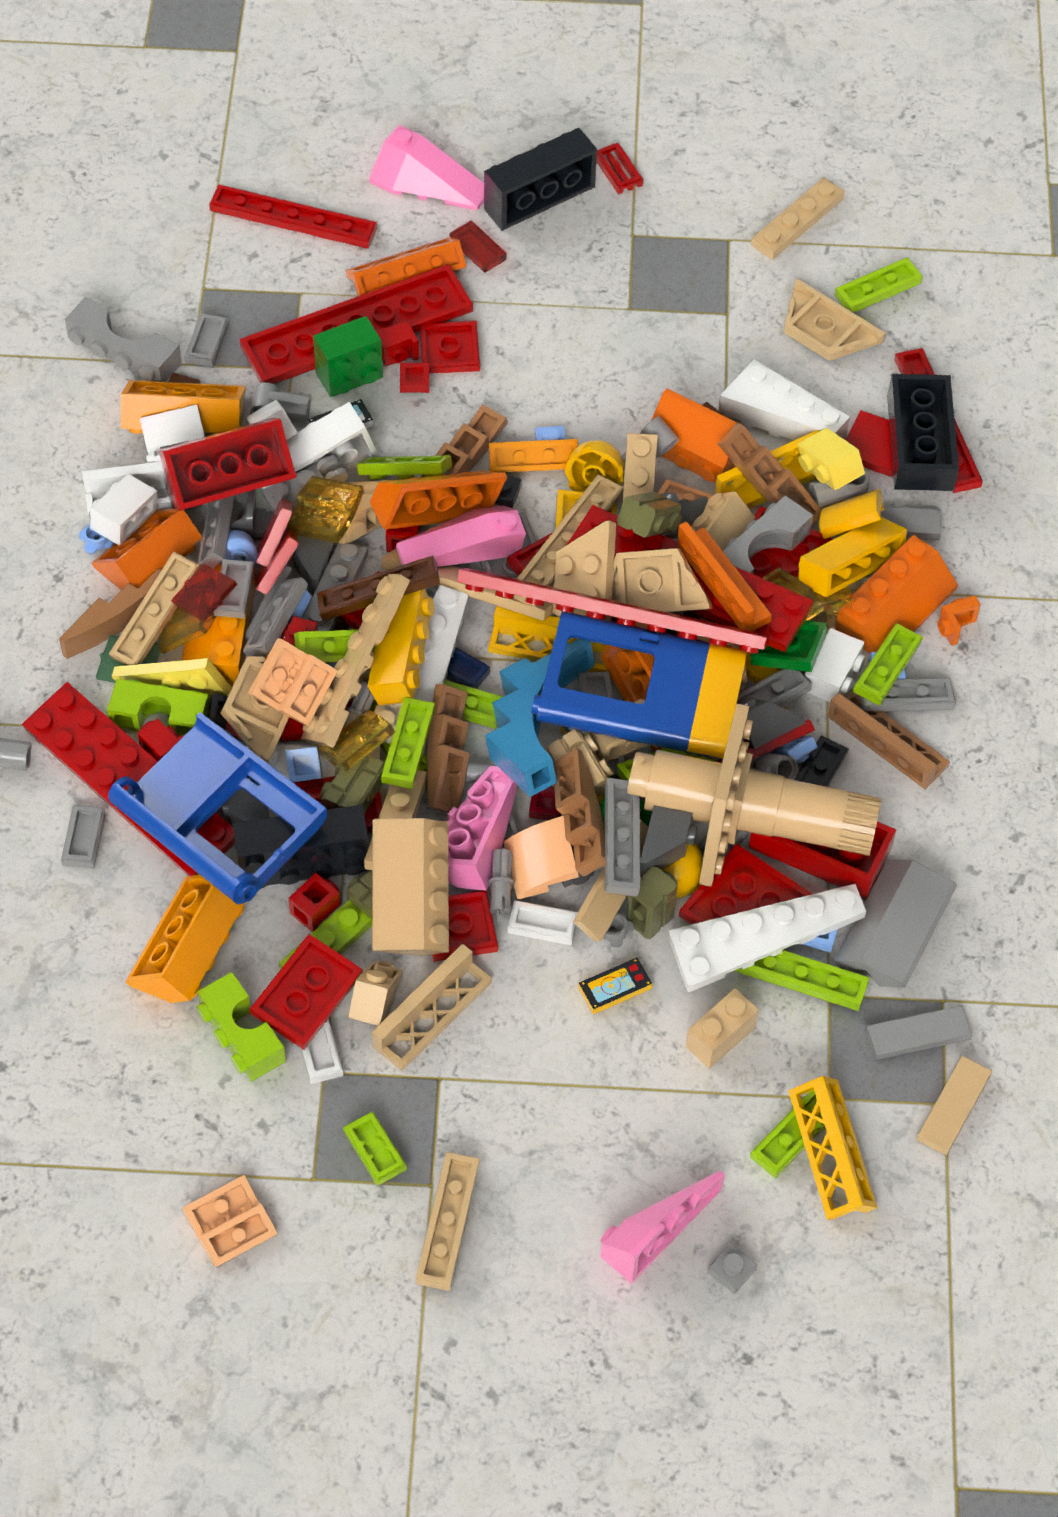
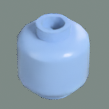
(240, 547)

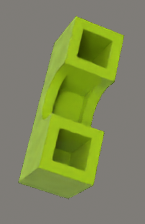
(136, 701)
(253, 1050)

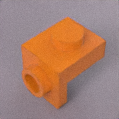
(955, 615)

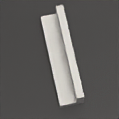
(100, 481)

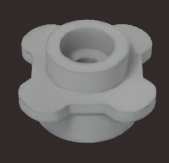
(623, 928)

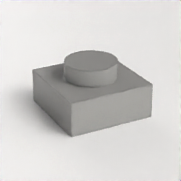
(732, 1268)

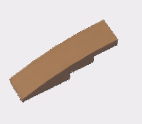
(472, 440)
(764, 470)
(104, 619)
(445, 747)
(581, 811)

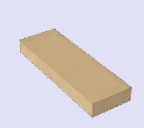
(954, 1105)

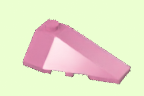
(420, 168)
(467, 538)
(479, 829)
(646, 1234)

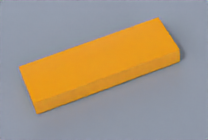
(530, 455)

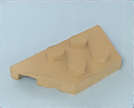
(827, 325)
(588, 565)
(657, 581)
(250, 718)

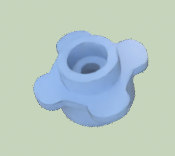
(91, 545)

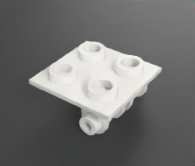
(170, 428)

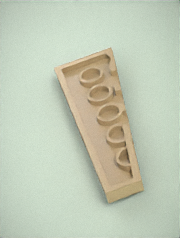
(330, 714)

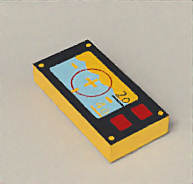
(615, 985)

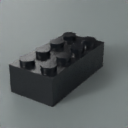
(540, 178)
(922, 432)
(333, 850)

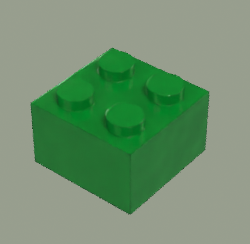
(348, 356)

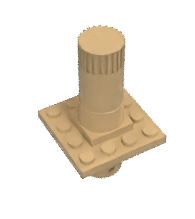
(752, 801)

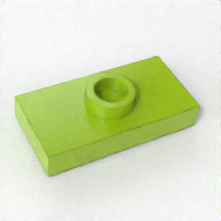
(374, 1148)

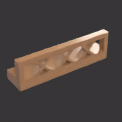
(886, 743)

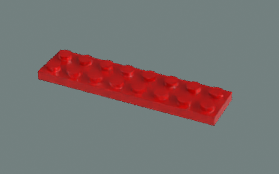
(419, 300)
(785, 606)
(104, 753)

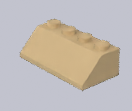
(410, 886)

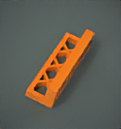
(406, 265)
(722, 578)

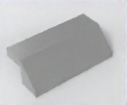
(897, 922)

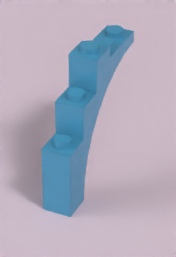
(515, 742)

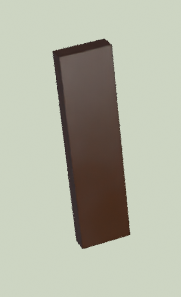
(362, 592)

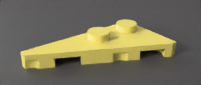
(183, 675)

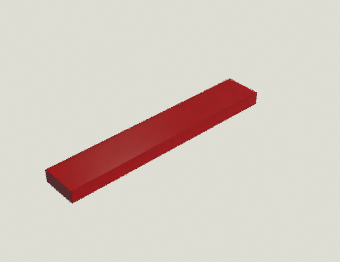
(293, 216)
(968, 477)

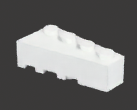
(778, 405)
(335, 434)

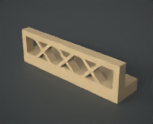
(422, 999)

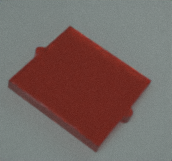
(204, 592)

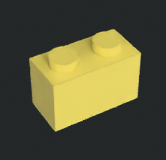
(830, 459)

